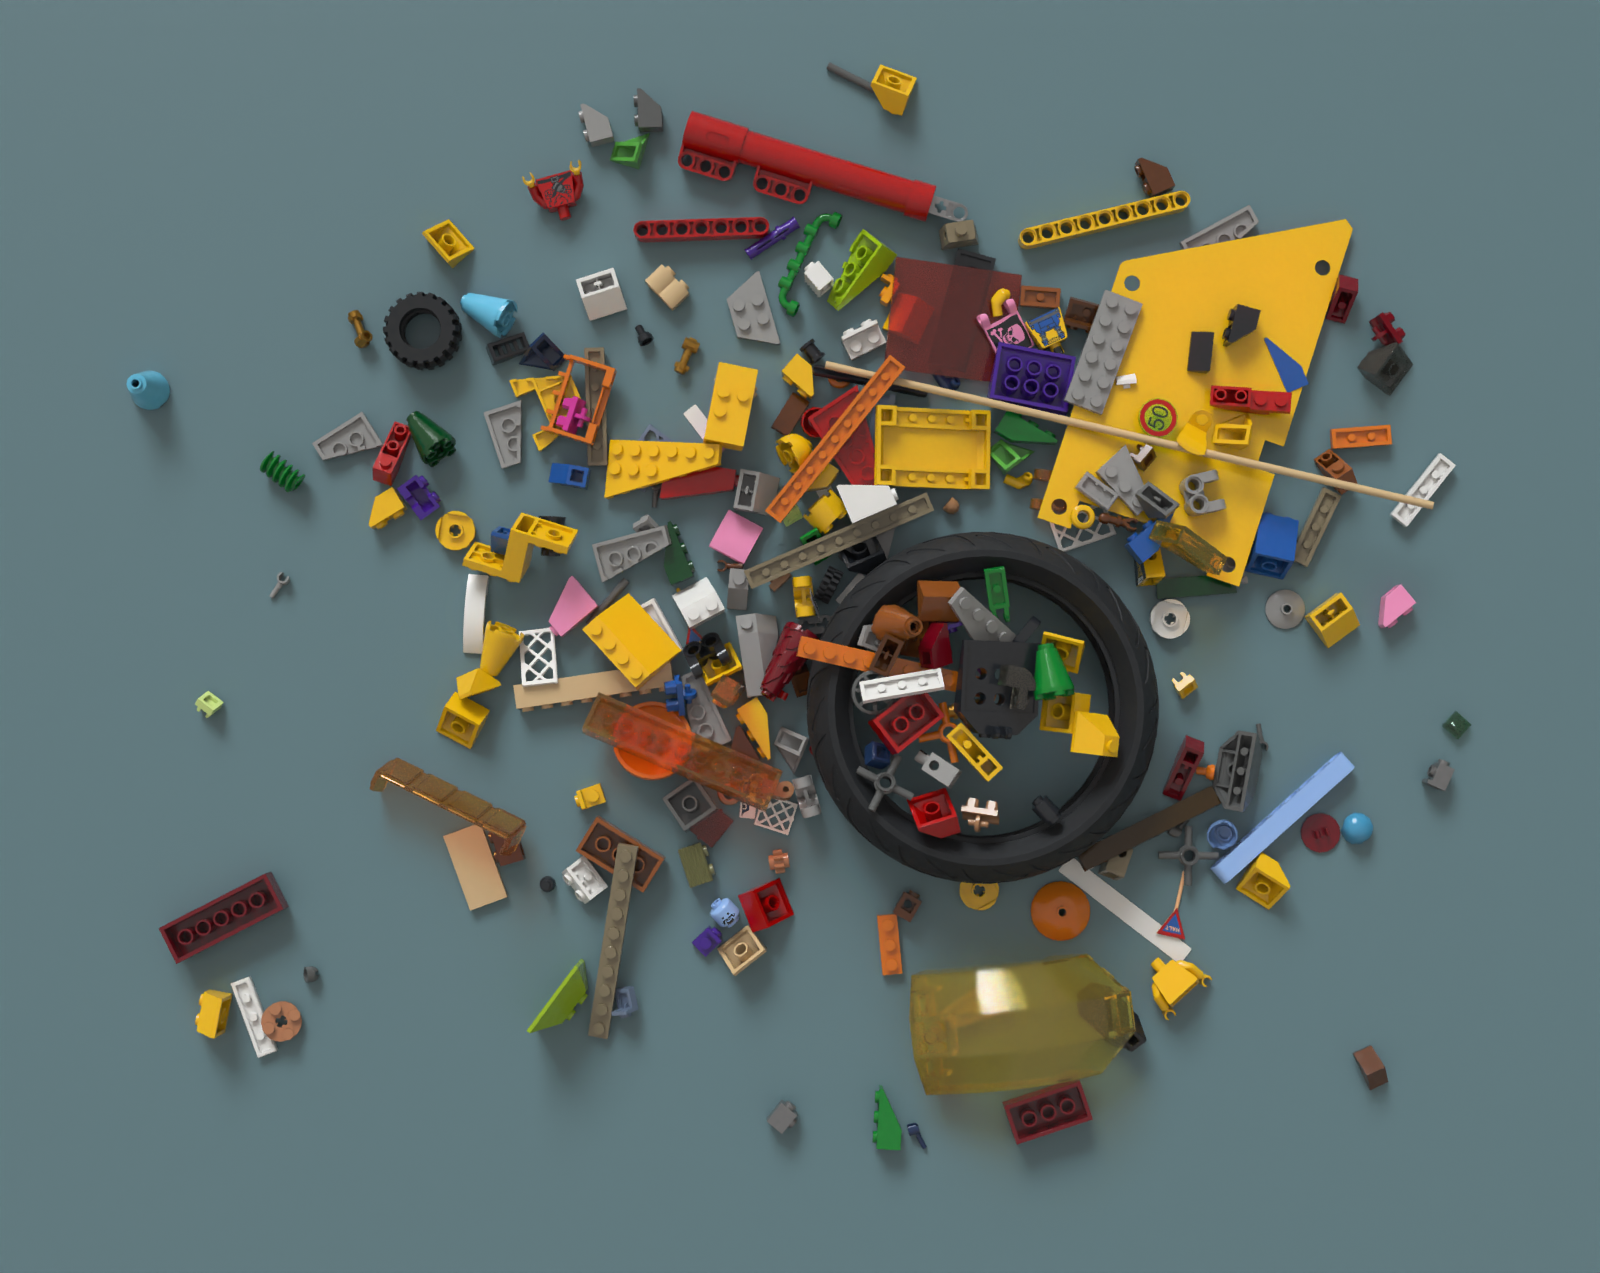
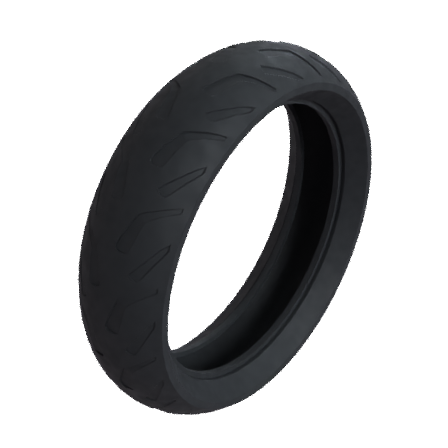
(1131, 704)

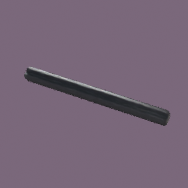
(819, 370)

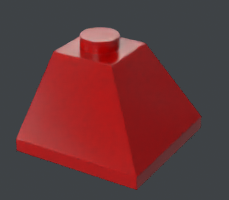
(935, 814)

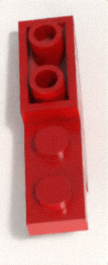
(1250, 401)

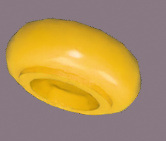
(1091, 517)

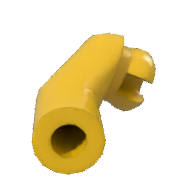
(997, 300)
(1019, 482)

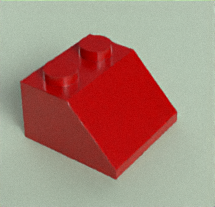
(766, 905)

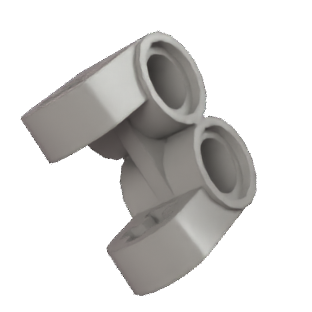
(1198, 494)
(806, 796)

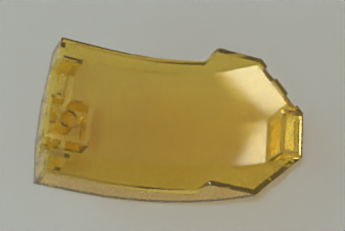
(1017, 1024)

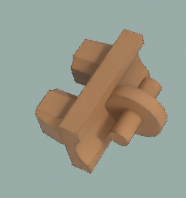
(978, 816)

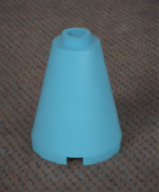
(490, 312)
(148, 389)

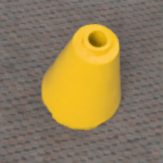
(498, 647)

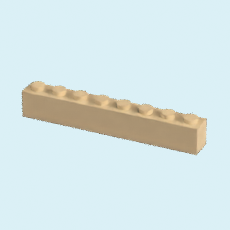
(585, 688)

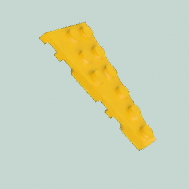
(653, 462)

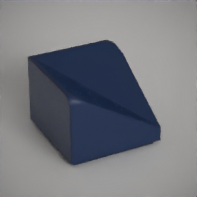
(877, 755)

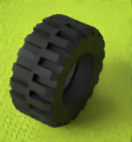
(408, 309)

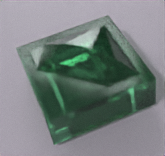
(1456, 725)

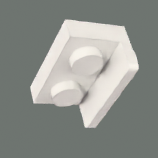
(862, 339)
(584, 880)

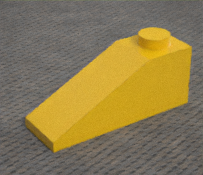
(974, 752)

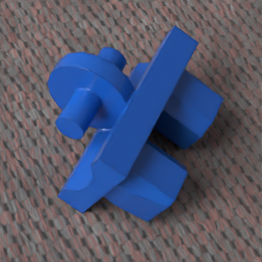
(676, 687)

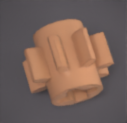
(778, 861)

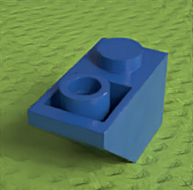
(570, 475)

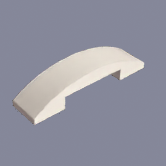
(475, 613)

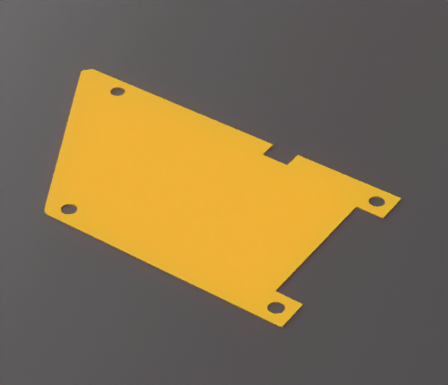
(1194, 294)

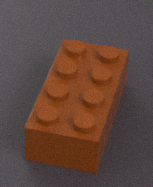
(601, 848)

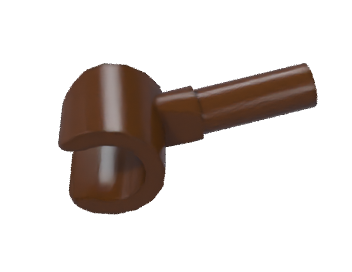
(729, 565)

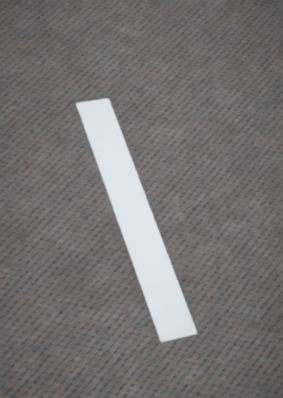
(1124, 909)

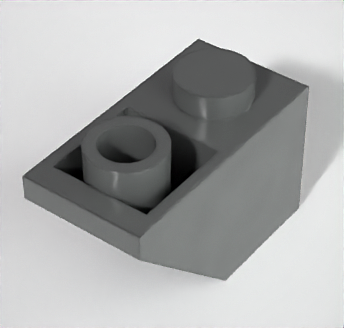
(649, 113)

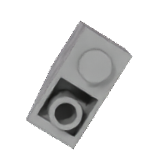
(597, 126)

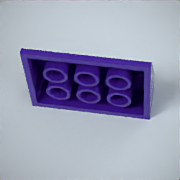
(1031, 378)

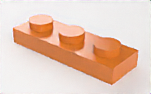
(1360, 437)
(889, 944)

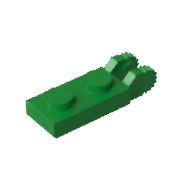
(997, 591)

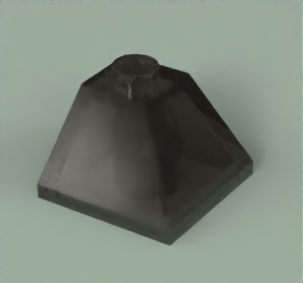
(1385, 367)

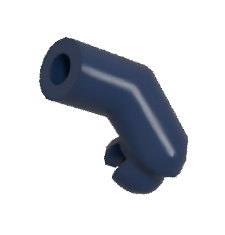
(948, 383)

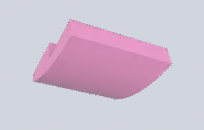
(735, 537)

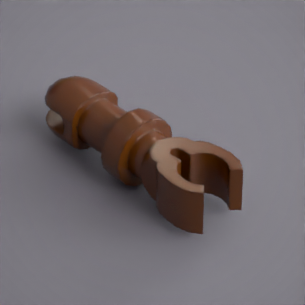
(1105, 518)

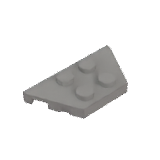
(752, 312)

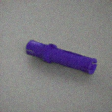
(790, 226)

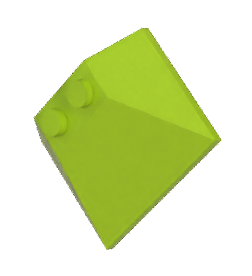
(563, 1000)

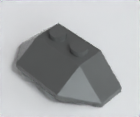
(1238, 770)

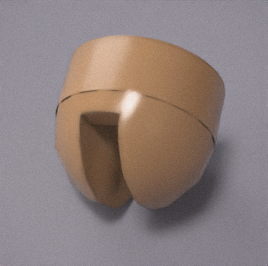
(951, 506)

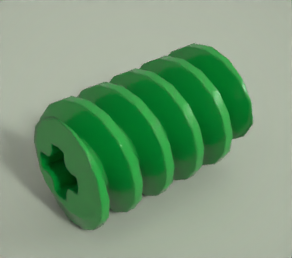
(281, 473)

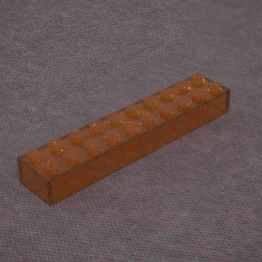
(682, 752)

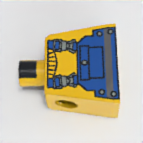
(1048, 330)

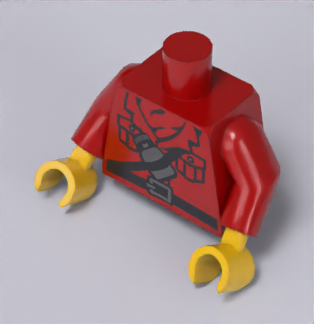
(558, 191)

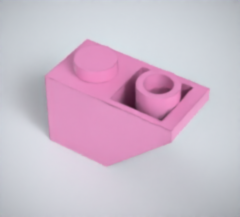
(1394, 604)

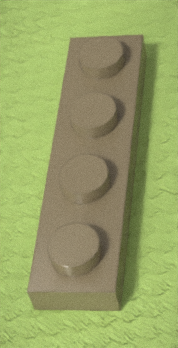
(1315, 526)

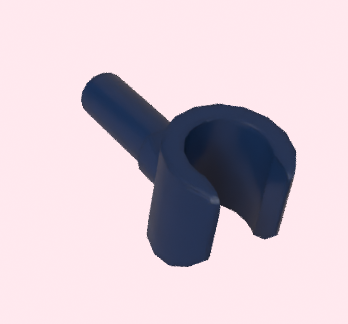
(913, 1129)

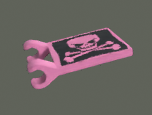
(1006, 330)

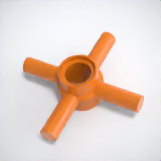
(939, 734)

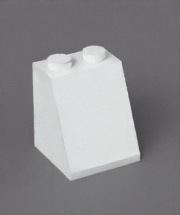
(866, 500)
(698, 603)

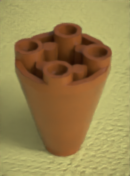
(897, 622)

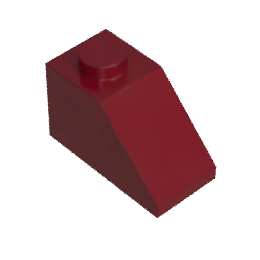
(1342, 299)

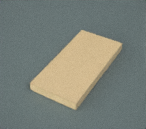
(475, 866)

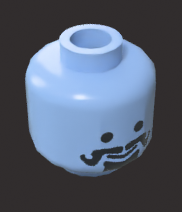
(724, 912)

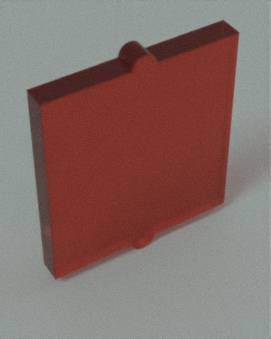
(712, 828)

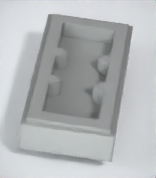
(1096, 491)

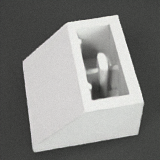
(601, 294)

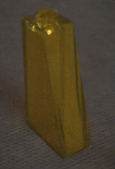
(1188, 546)

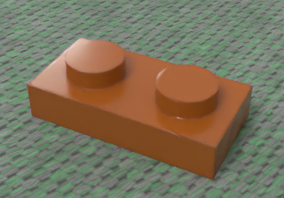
(1040, 297)

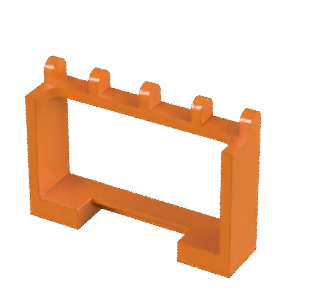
(601, 405)

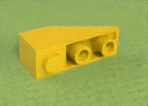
(756, 719)

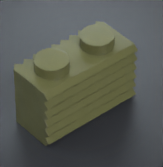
(696, 864)

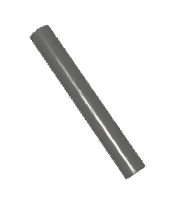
(850, 77)
(610, 599)

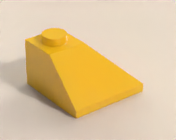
(892, 89)
(1094, 735)
(1264, 881)

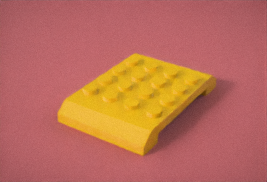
(932, 448)

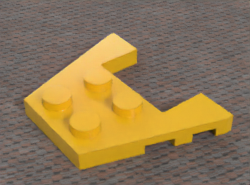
(544, 388)

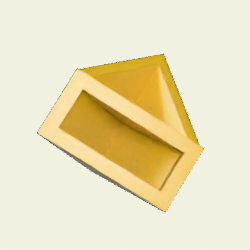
(1234, 432)
(475, 683)

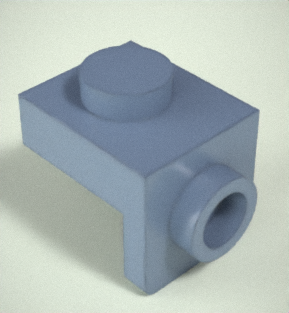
(625, 1001)

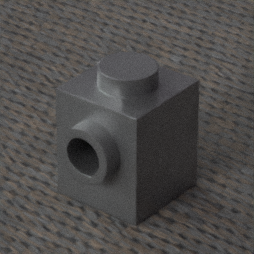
(783, 1116)

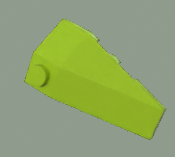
(866, 263)

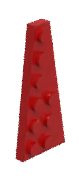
(858, 453)

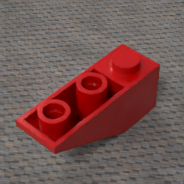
(392, 454)

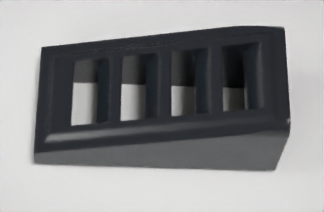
(505, 342)

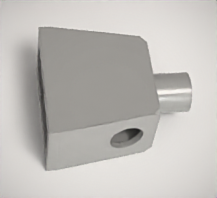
(946, 773)

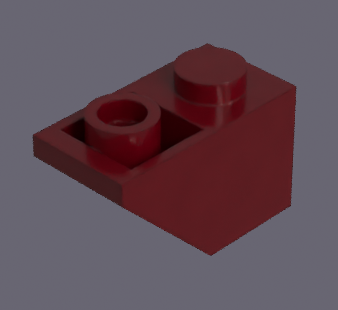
(935, 647)

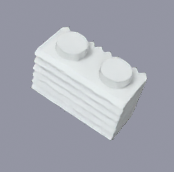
(818, 278)

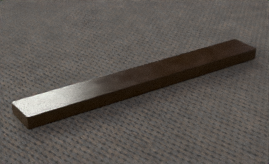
(1148, 828)

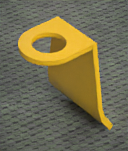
(1193, 435)

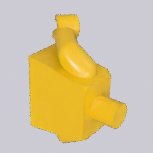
(1174, 982)

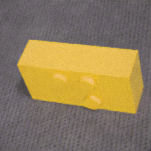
(730, 406)

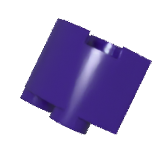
(419, 496)

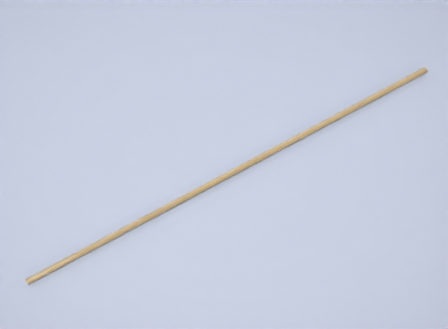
(1137, 437)

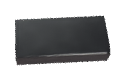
(1200, 352)

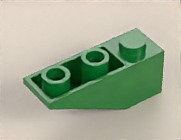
(1017, 430)
(888, 1127)

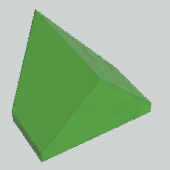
(630, 151)
(1007, 455)

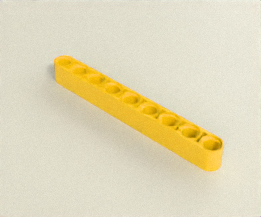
(1111, 214)

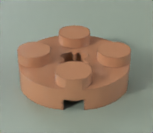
(275, 1011)

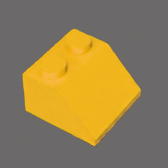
(1059, 713)
(462, 720)
(213, 1013)

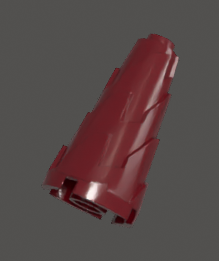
(784, 660)

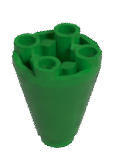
(1051, 674)

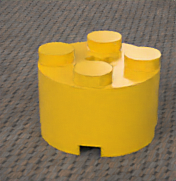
(825, 511)

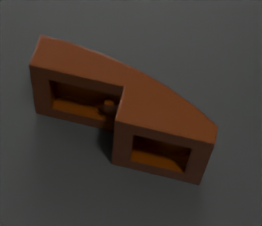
(790, 414)

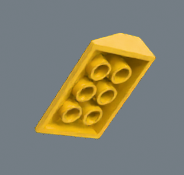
(632, 641)

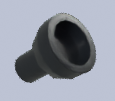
(644, 337)
(547, 884)

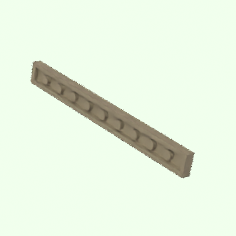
(838, 540)
(613, 940)

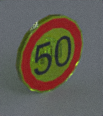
(1157, 417)

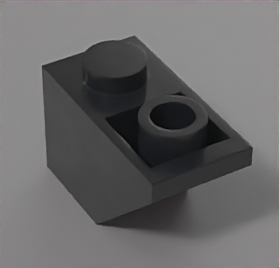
(1242, 322)

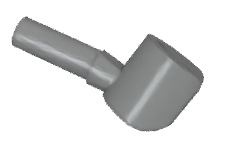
(279, 584)

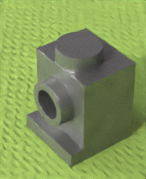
(1439, 775)

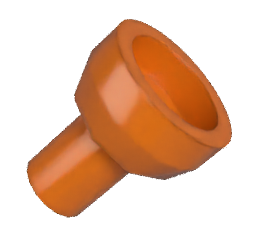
(1208, 772)

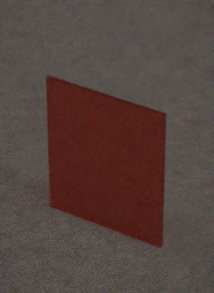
(935, 317)

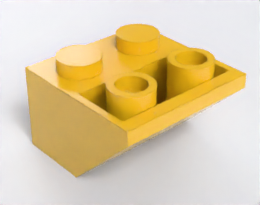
(1333, 619)

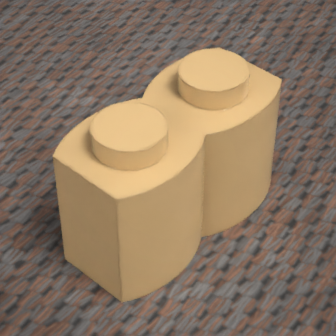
(667, 286)

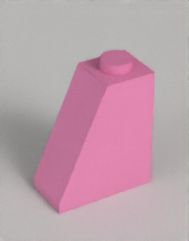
(571, 608)

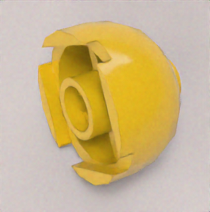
(793, 450)

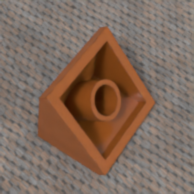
(934, 599)

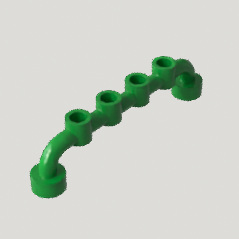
(795, 265)

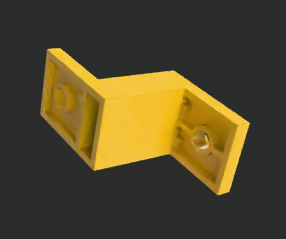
(523, 536)

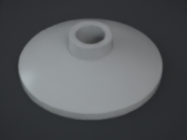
(1276, 614)

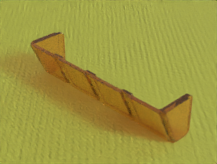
(453, 800)

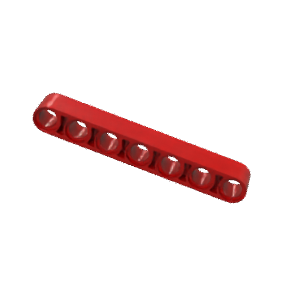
(693, 224)

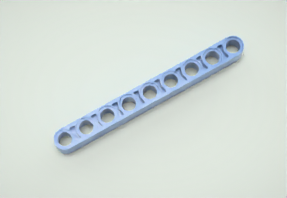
(1282, 817)

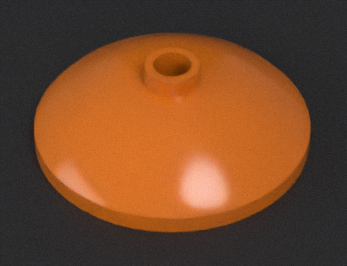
(1050, 900)

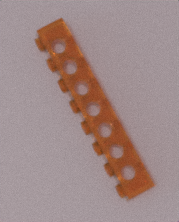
(727, 692)

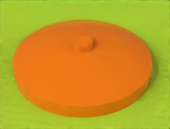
(642, 768)

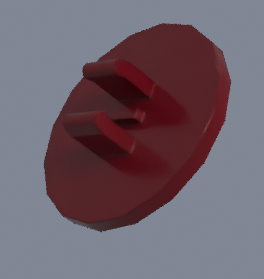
(1320, 832)

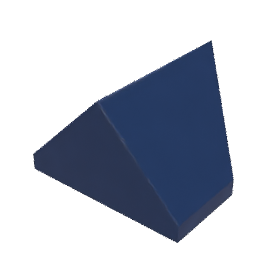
(543, 354)

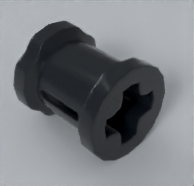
(812, 351)

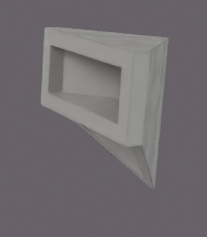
(791, 746)

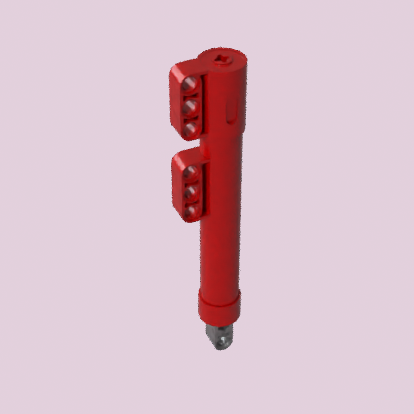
(802, 168)

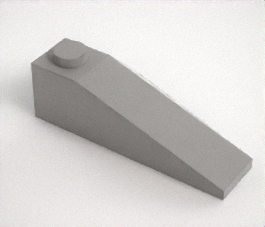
(757, 641)

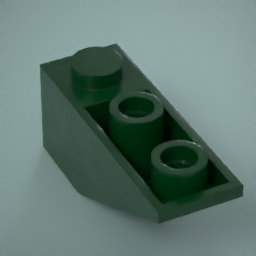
(675, 561)

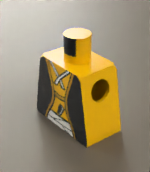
(1150, 571)

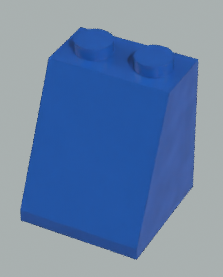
(1273, 546)

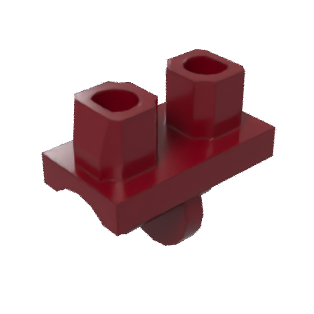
(1385, 331)

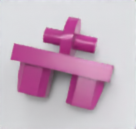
(575, 416)

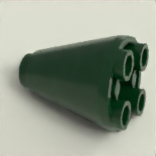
(430, 439)

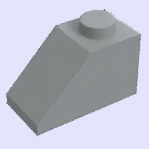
(737, 590)

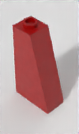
(700, 483)

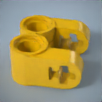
(802, 596)

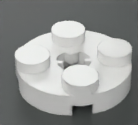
(1176, 628)

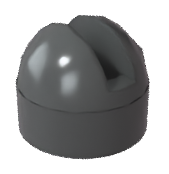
(309, 974)

